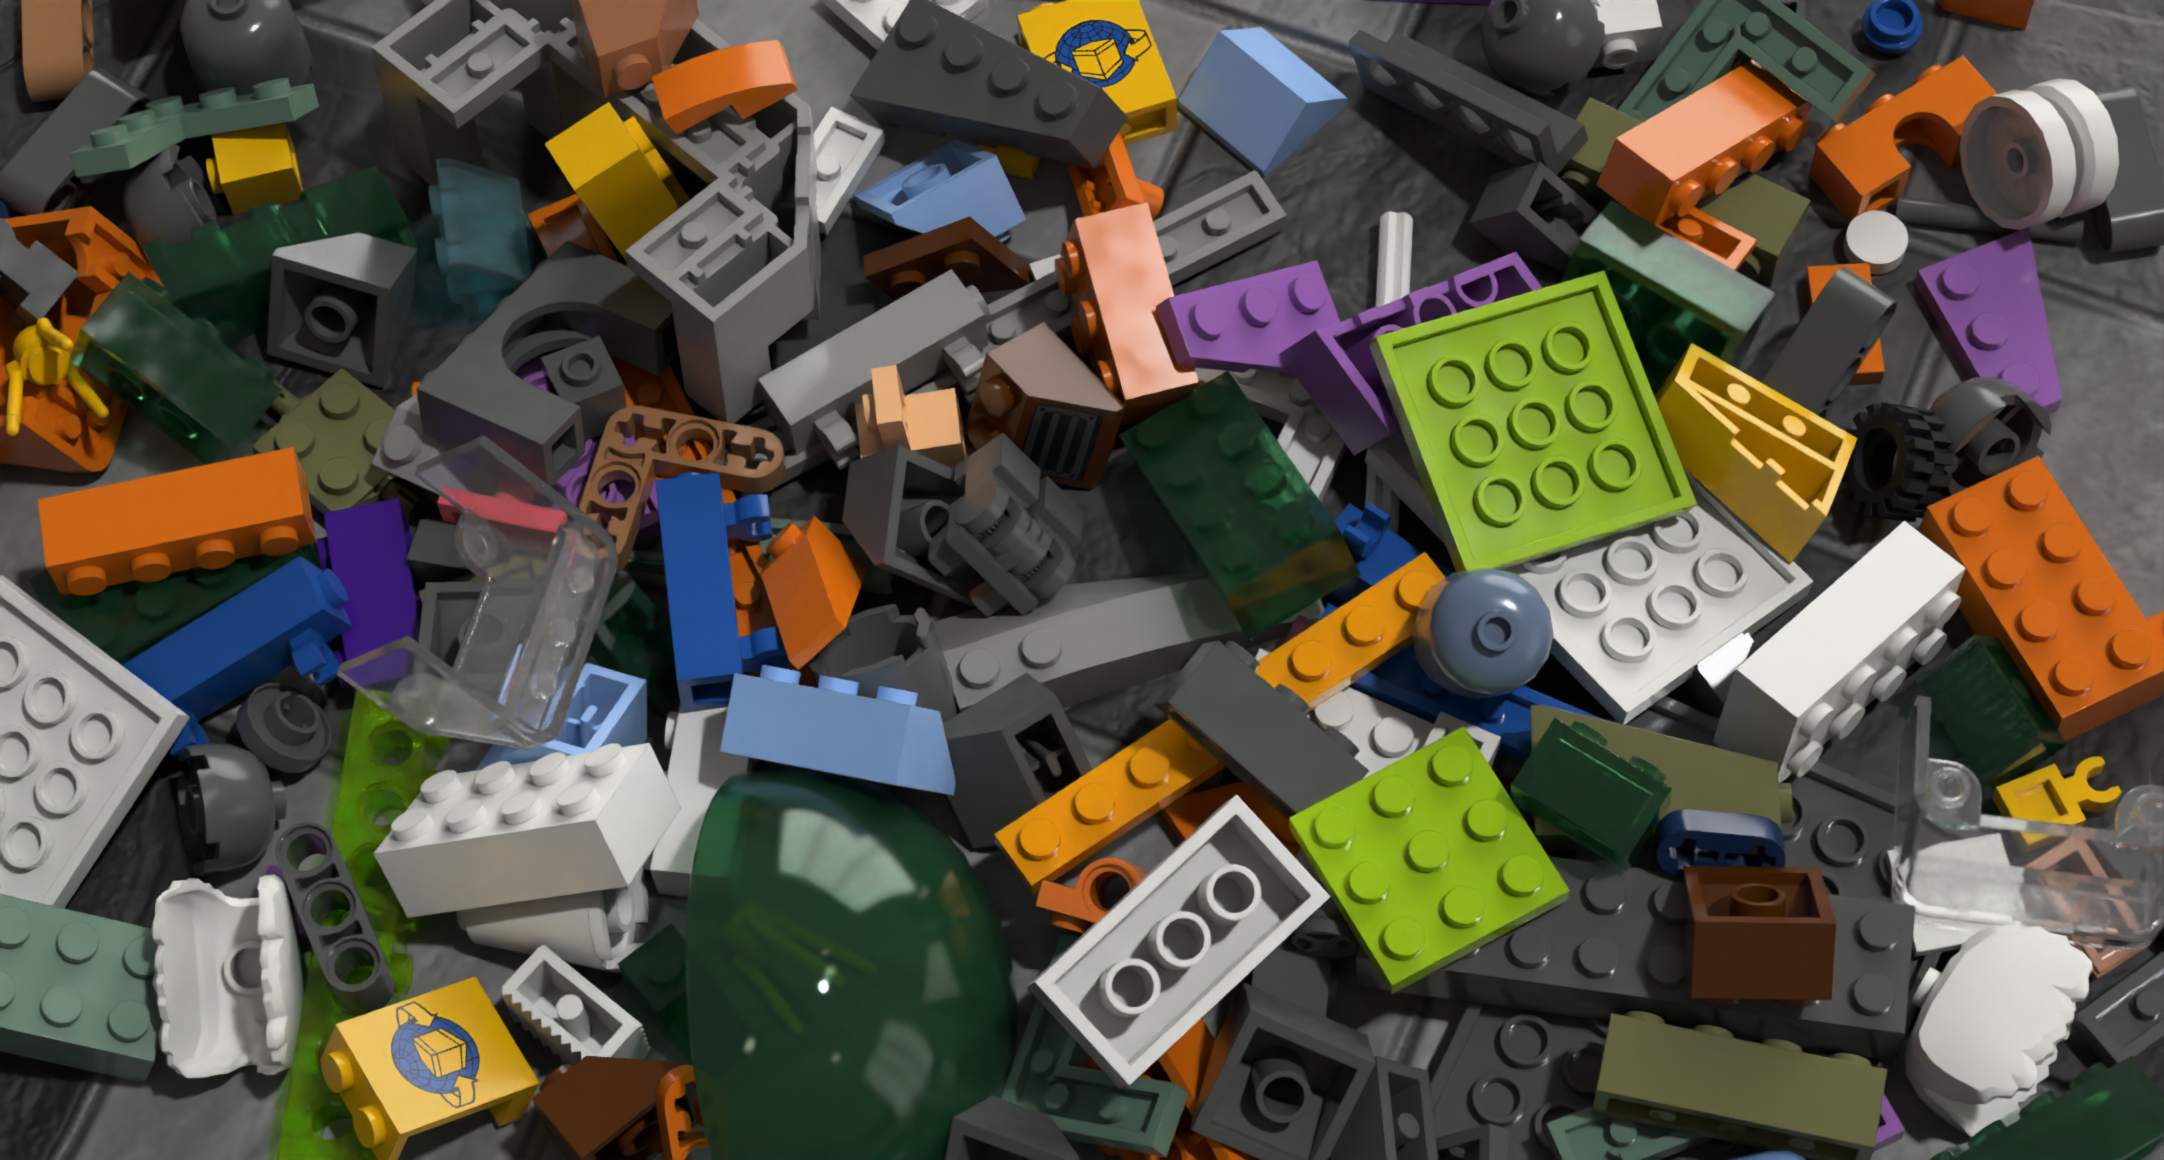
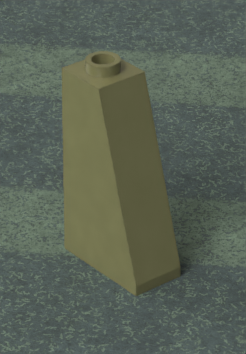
(1697, 773)

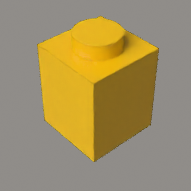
(254, 167)

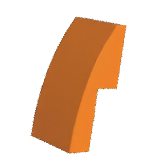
(739, 76)

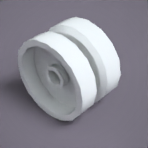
(2039, 153)

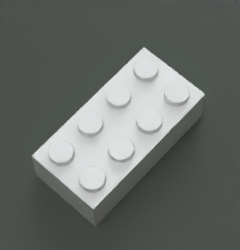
(1842, 653)
(528, 830)
(1178, 942)

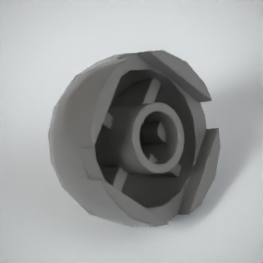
(1541, 42)
(168, 199)
(1990, 429)
(227, 806)

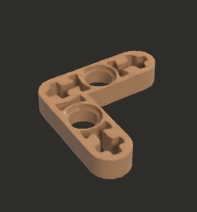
(644, 461)

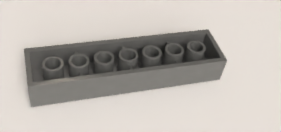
(1623, 952)

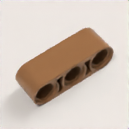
(56, 46)

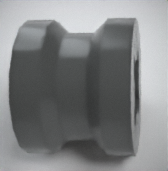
(1325, 933)

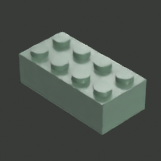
(77, 989)

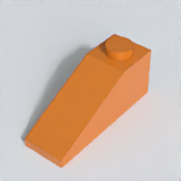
(810, 587)

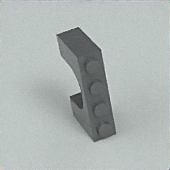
(558, 306)

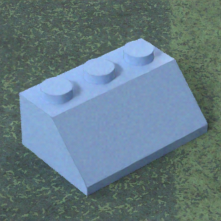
(838, 730)

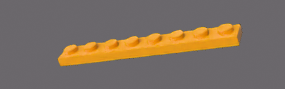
(1171, 762)

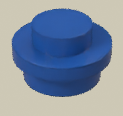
(1892, 25)

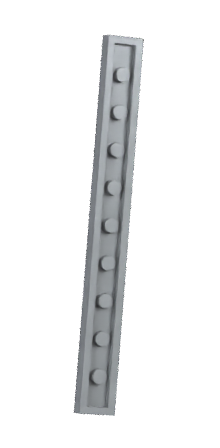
(1189, 241)

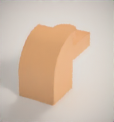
(919, 421)

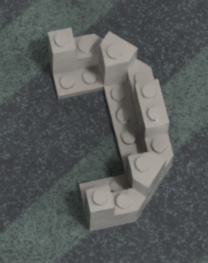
(730, 260)

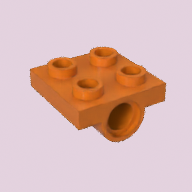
(1086, 903)

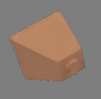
(631, 38)

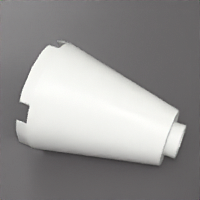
(580, 928)

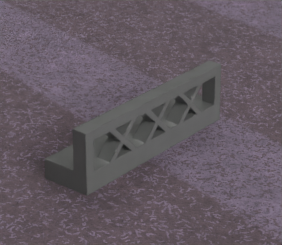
(1466, 101)

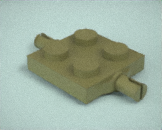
(336, 441)

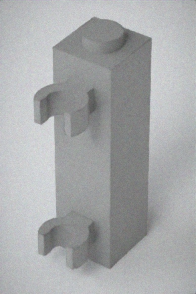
(919, 333)

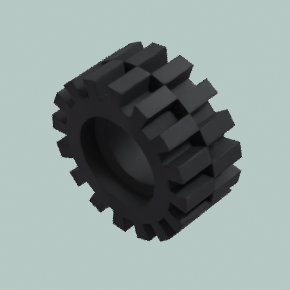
(1919, 462)

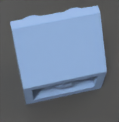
(603, 711)

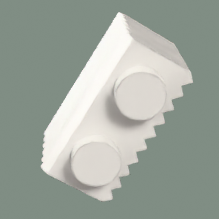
(570, 1012)

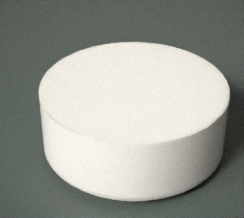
(1877, 240)

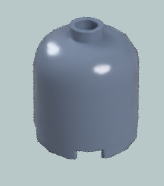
(1482, 633)

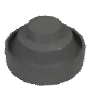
(284, 727)

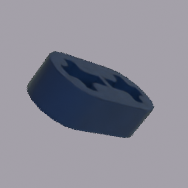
(1718, 841)

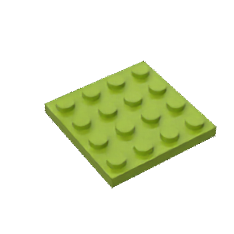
(1532, 424)

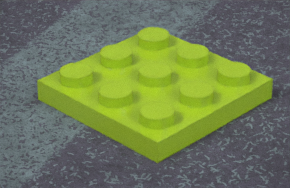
(1428, 859)

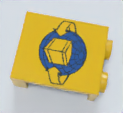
(1112, 49)
(426, 1066)

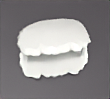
(227, 978)
(1994, 1023)

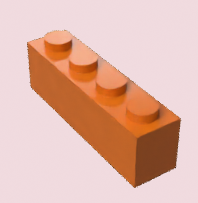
(1704, 143)
(176, 522)

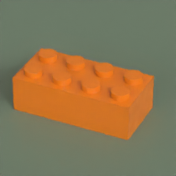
(2048, 597)

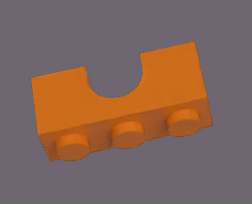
(1861, 162)

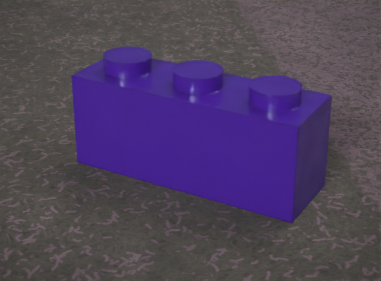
(369, 556)

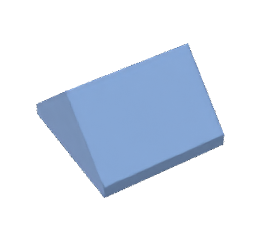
(1258, 97)

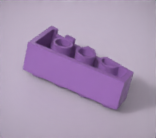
(1340, 368)

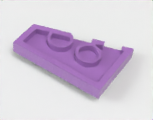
(1995, 315)
(1248, 320)

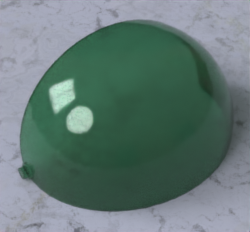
(839, 974)

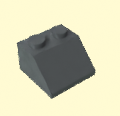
(1281, 1079)

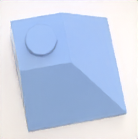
(944, 189)

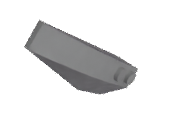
(1094, 637)

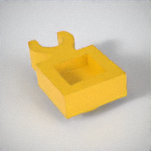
(2051, 798)

